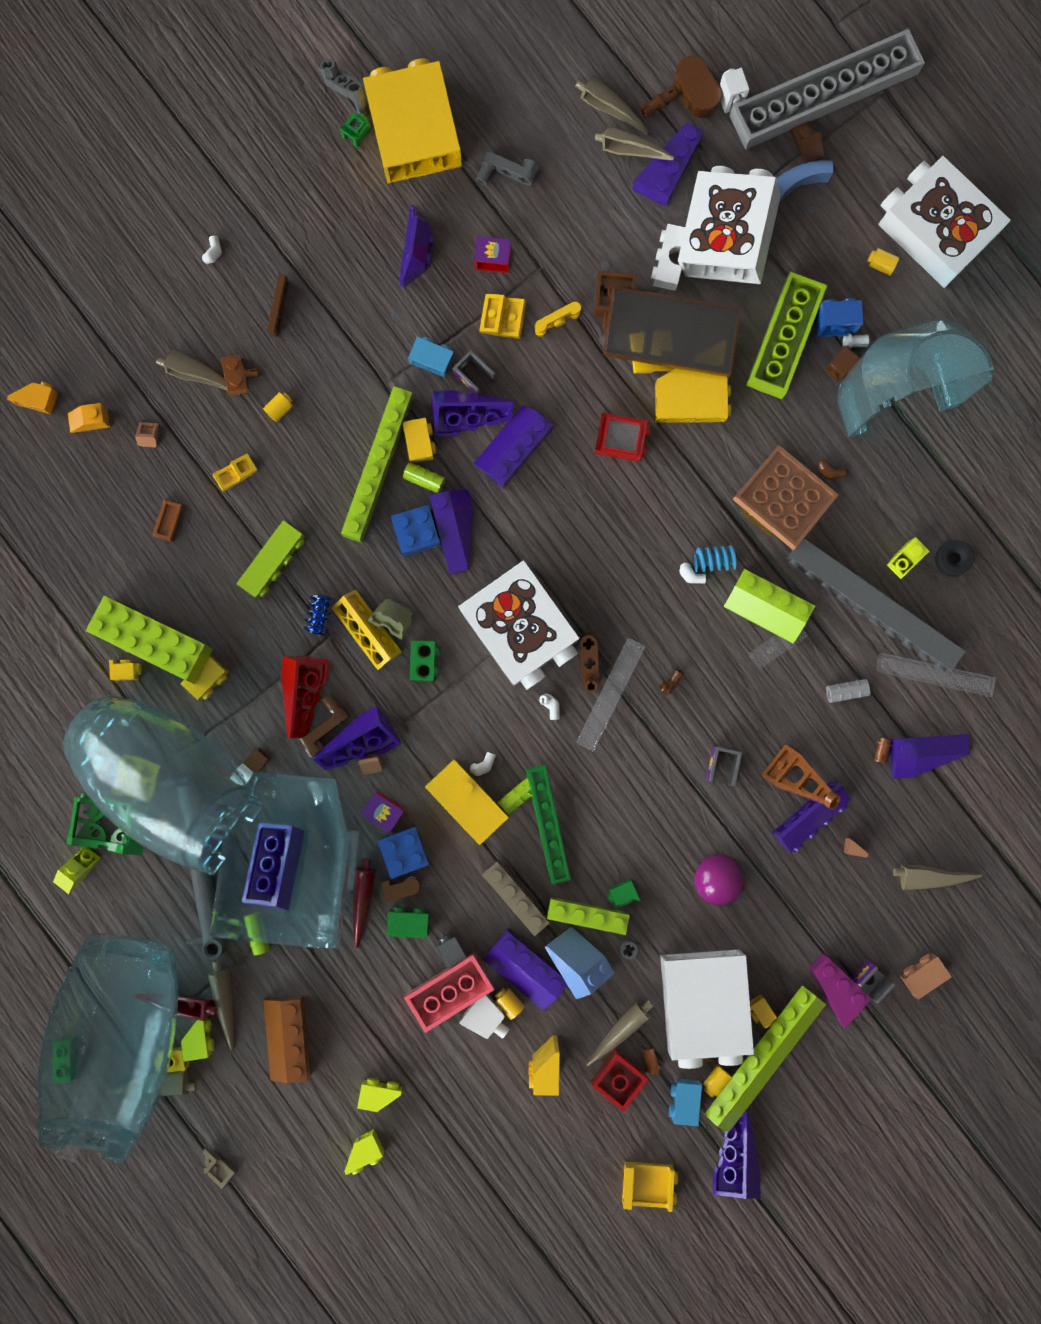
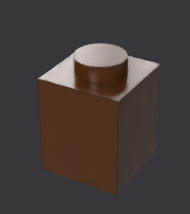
(841, 363)

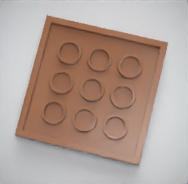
(785, 497)

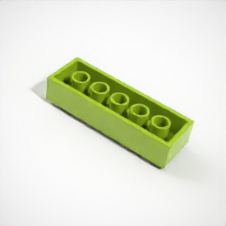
(786, 335)
(149, 639)

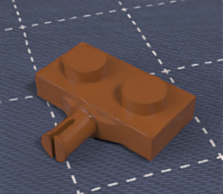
(235, 374)

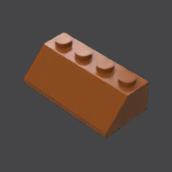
(287, 1039)

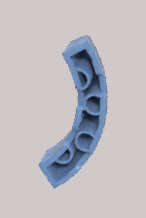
(803, 175)

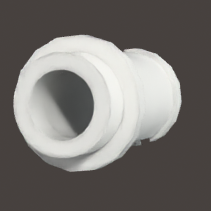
(855, 340)

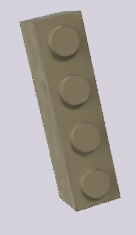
(515, 898)

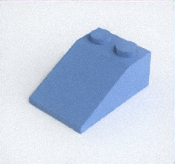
(579, 963)

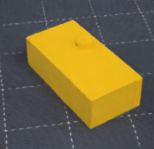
(467, 802)

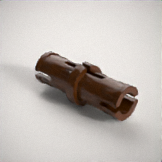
(659, 101)

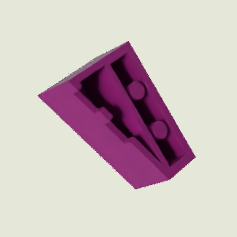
(839, 990)

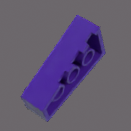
(662, 176)

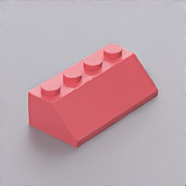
(449, 992)

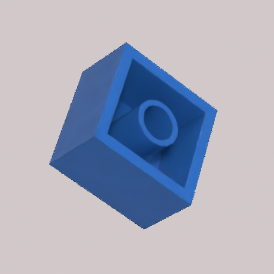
(838, 317)
(415, 530)
(403, 852)

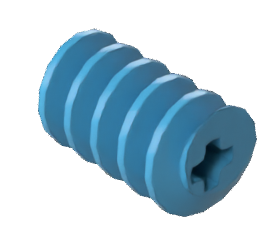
(714, 558)

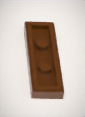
(278, 305)

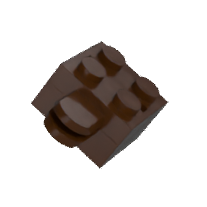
(604, 285)

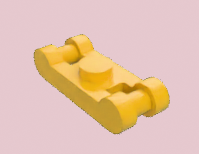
(557, 318)

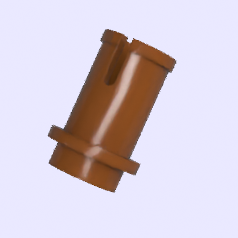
(882, 750)
(651, 1061)

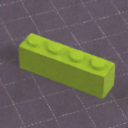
(270, 560)
(587, 915)

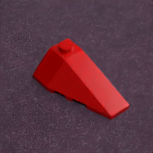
(301, 687)

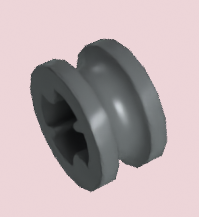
(634, 951)

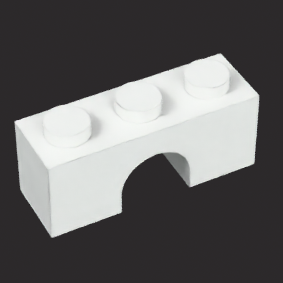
(667, 273)

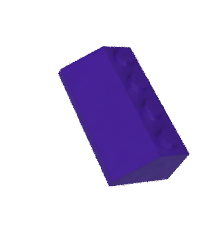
(513, 445)
(808, 819)
(273, 866)
(525, 969)

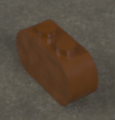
(697, 87)

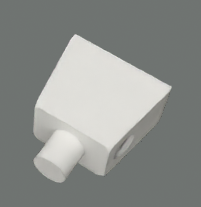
(485, 1018)

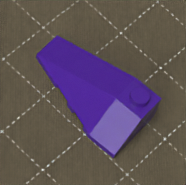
(464, 411)
(454, 523)

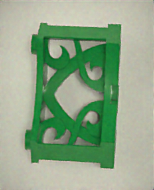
(86, 835)

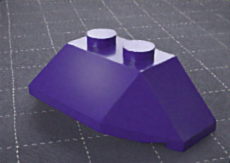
(416, 247)

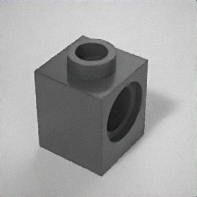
(451, 950)

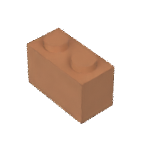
(925, 975)

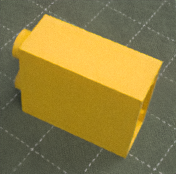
(412, 120)

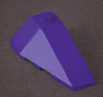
(364, 736)
(922, 754)
(738, 1163)

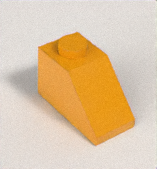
(36, 397)
(88, 418)

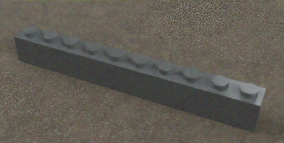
(875, 605)

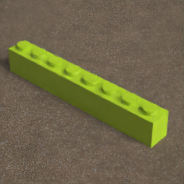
(377, 464)
(766, 1059)

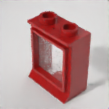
(621, 437)

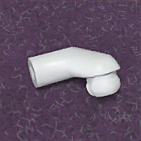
(213, 252)
(690, 576)
(552, 704)
(483, 767)

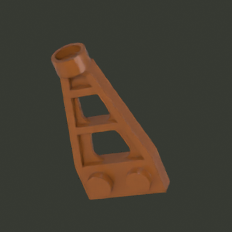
(785, 763)

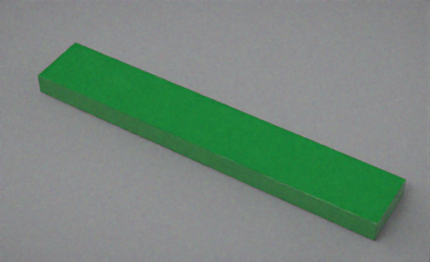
(548, 824)

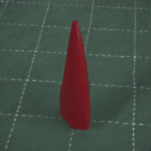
(362, 898)
(196, 1007)

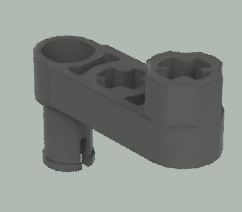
(344, 84)
(492, 162)

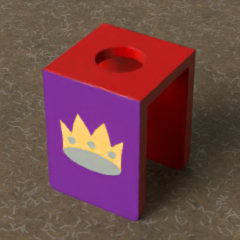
(492, 254)
(383, 812)

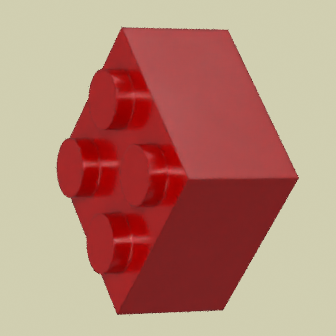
(619, 1080)

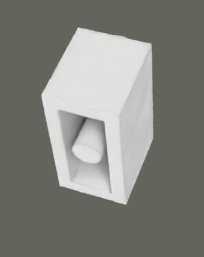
(733, 88)

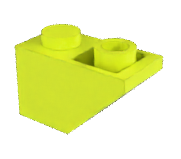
(907, 557)
(76, 869)
(197, 1041)
(377, 1095)
(365, 1151)

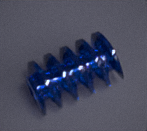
(318, 614)

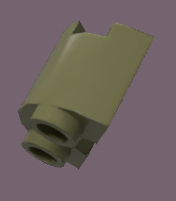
(392, 616)

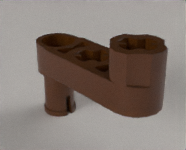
(589, 673)
(311, 742)

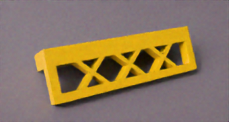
(379, 638)

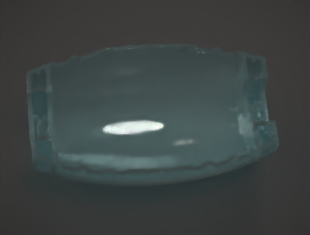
(158, 780)
(116, 996)

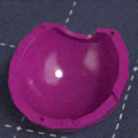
(718, 880)

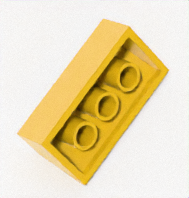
(545, 1069)

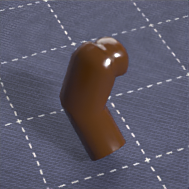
(829, 471)
(667, 688)

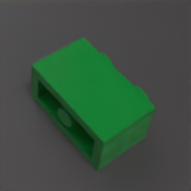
(408, 923)

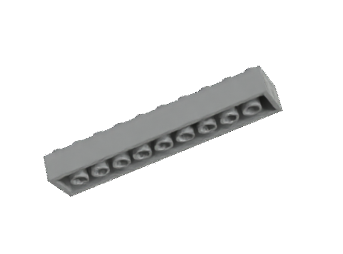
(826, 89)

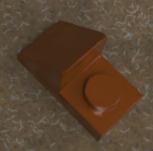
(808, 142)

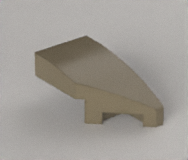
(218, 1168)

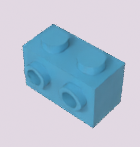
(431, 356)
(685, 1102)

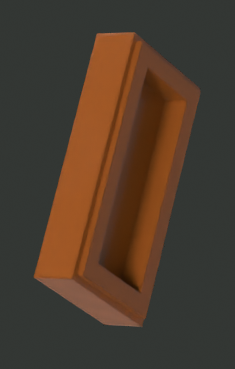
(168, 520)

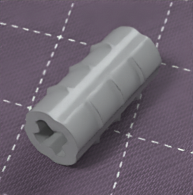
(848, 690)

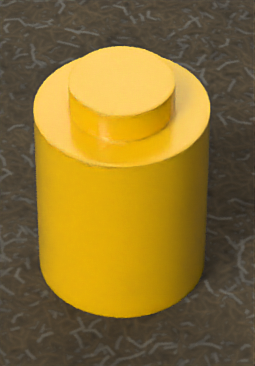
(882, 261)
(278, 406)
(509, 1003)
(716, 1081)

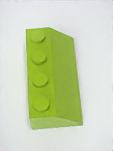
(769, 606)

